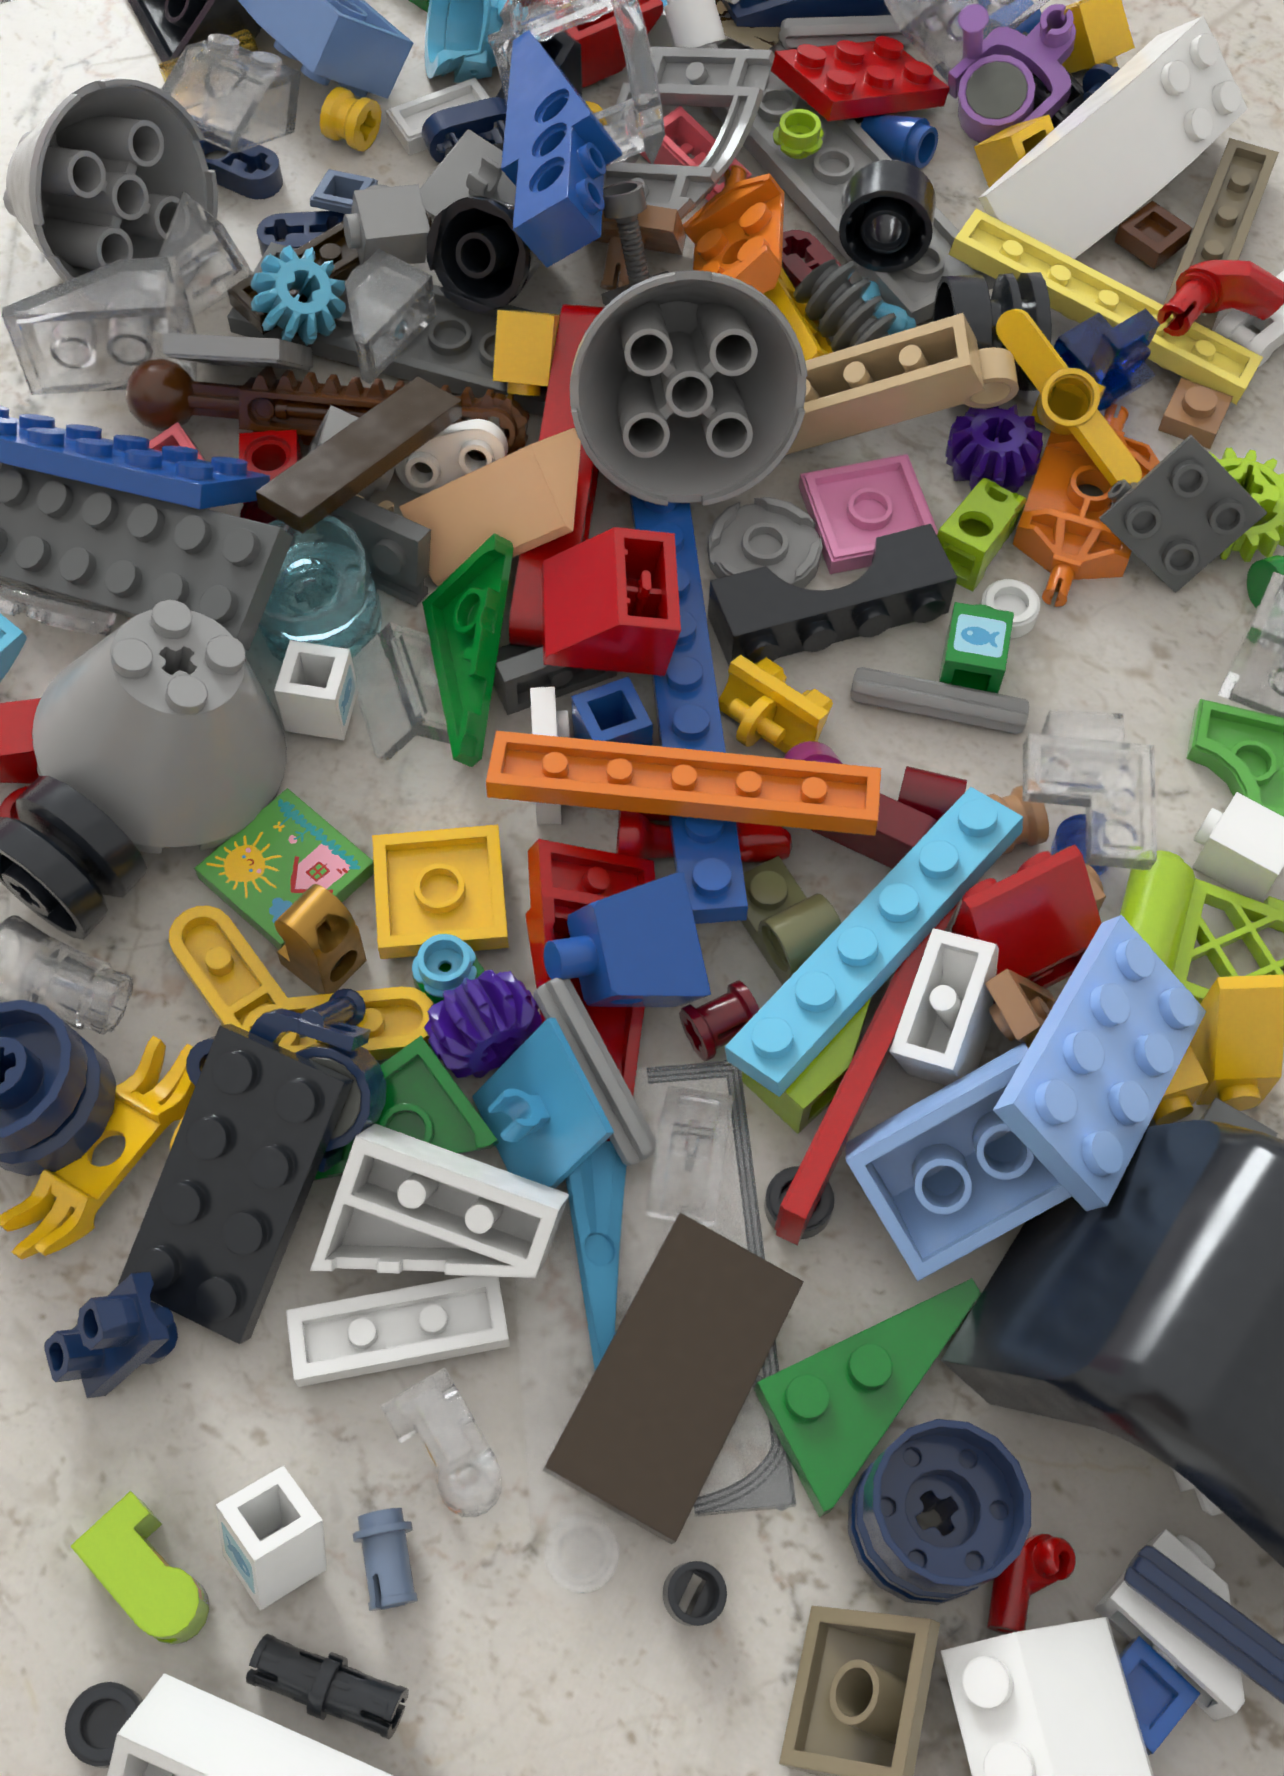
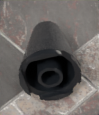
(479, 254)

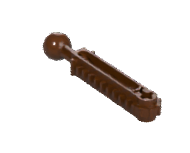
(165, 394)

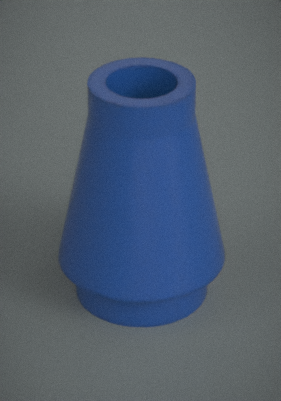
(903, 137)

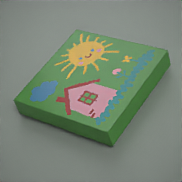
(278, 860)

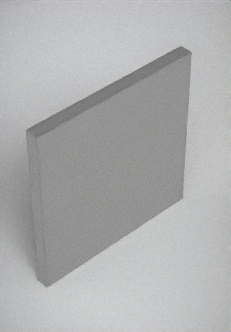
(467, 171)

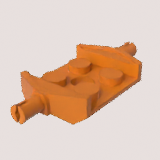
(741, 230)
(1063, 524)

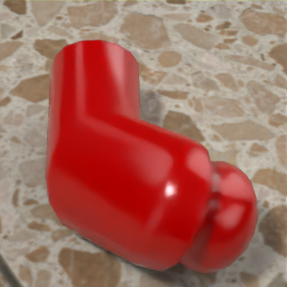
(1040, 1564)

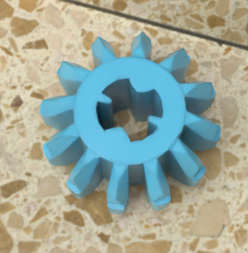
(306, 278)

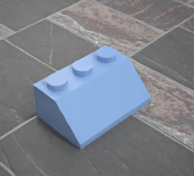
(952, 1170)

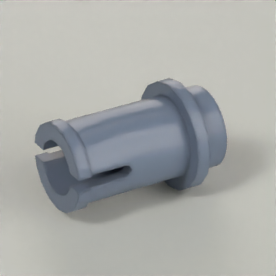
(386, 1558)

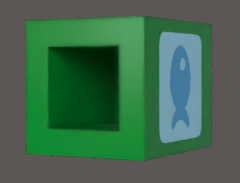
(976, 647)

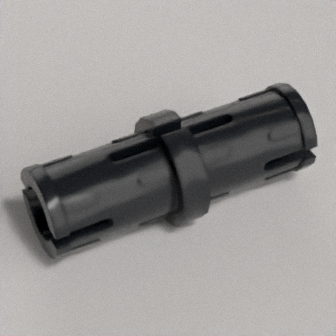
(327, 1686)

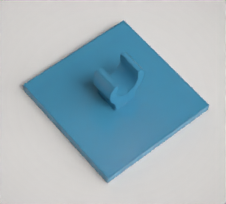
(543, 1109)

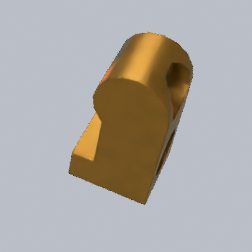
(316, 936)

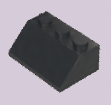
(184, 22)

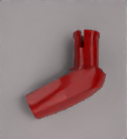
(1221, 286)

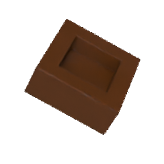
(1153, 234)

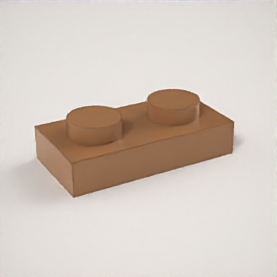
(1019, 1006)

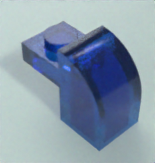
(1111, 353)

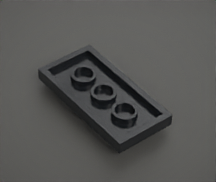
(236, 1181)

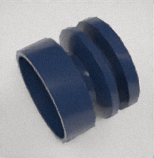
(973, 1489)

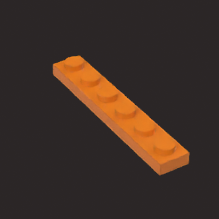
(684, 782)

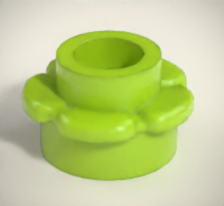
(799, 133)

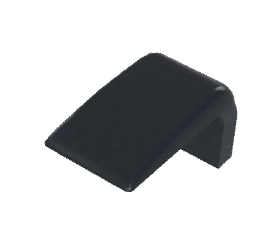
(1156, 1317)

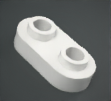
(449, 454)

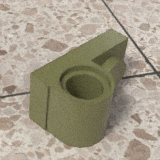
(783, 919)

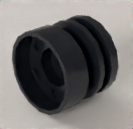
(971, 297)

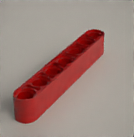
(526, 603)

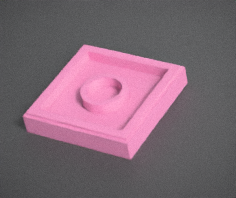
(860, 504)

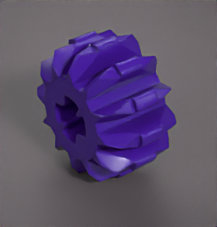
(994, 447)
(482, 1023)

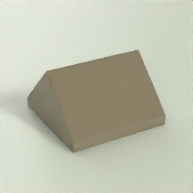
(860, 1693)

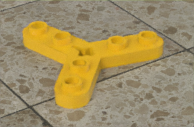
(243, 989)

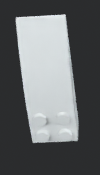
(1121, 143)

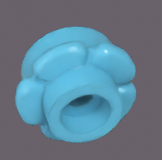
(440, 950)

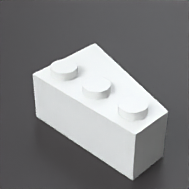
(435, 1211)

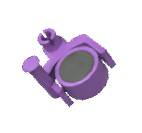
(995, 72)

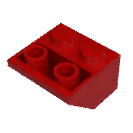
(612, 603)
(1035, 916)

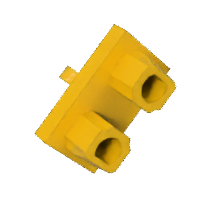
(769, 707)

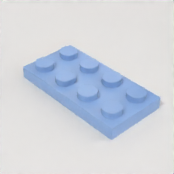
(1101, 1063)

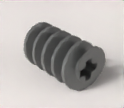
(842, 306)

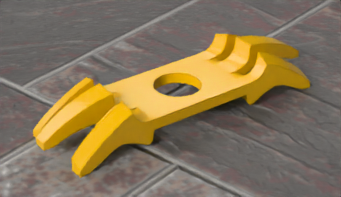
(81, 1188)

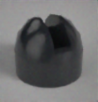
(707, 1600)

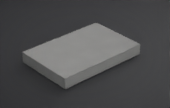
(237, 351)

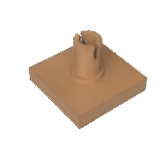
(660, 232)

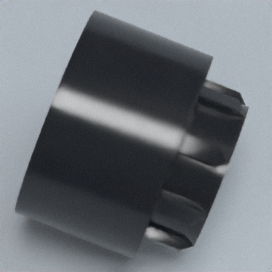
(887, 216)

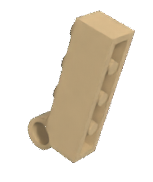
(902, 380)

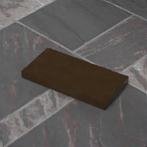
(674, 1378)

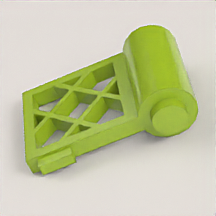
(1167, 910)

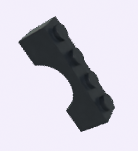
(769, 618)

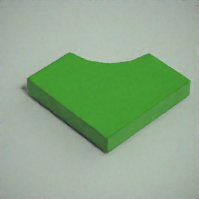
(1242, 750)

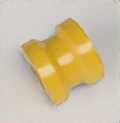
(350, 118)

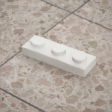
(396, 1329)

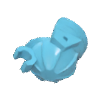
(459, 38)

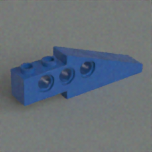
(553, 156)

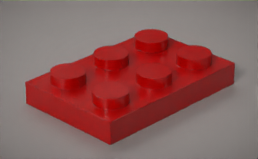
(859, 78)

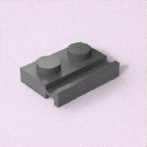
(394, 548)

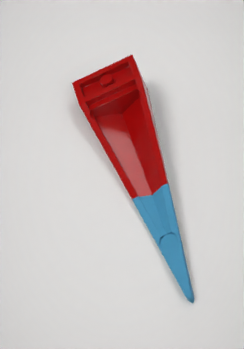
(560, 883)

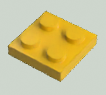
(439, 886)

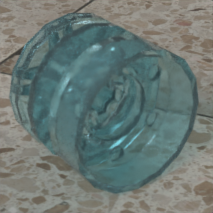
(322, 592)

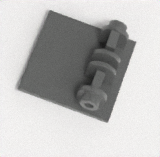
(1181, 513)

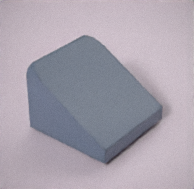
(337, 191)

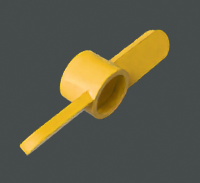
(1048, 370)

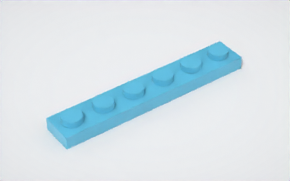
(873, 941)

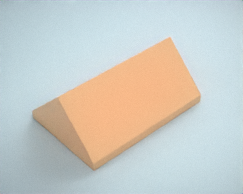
(518, 497)

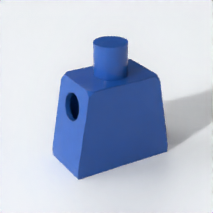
(634, 948)

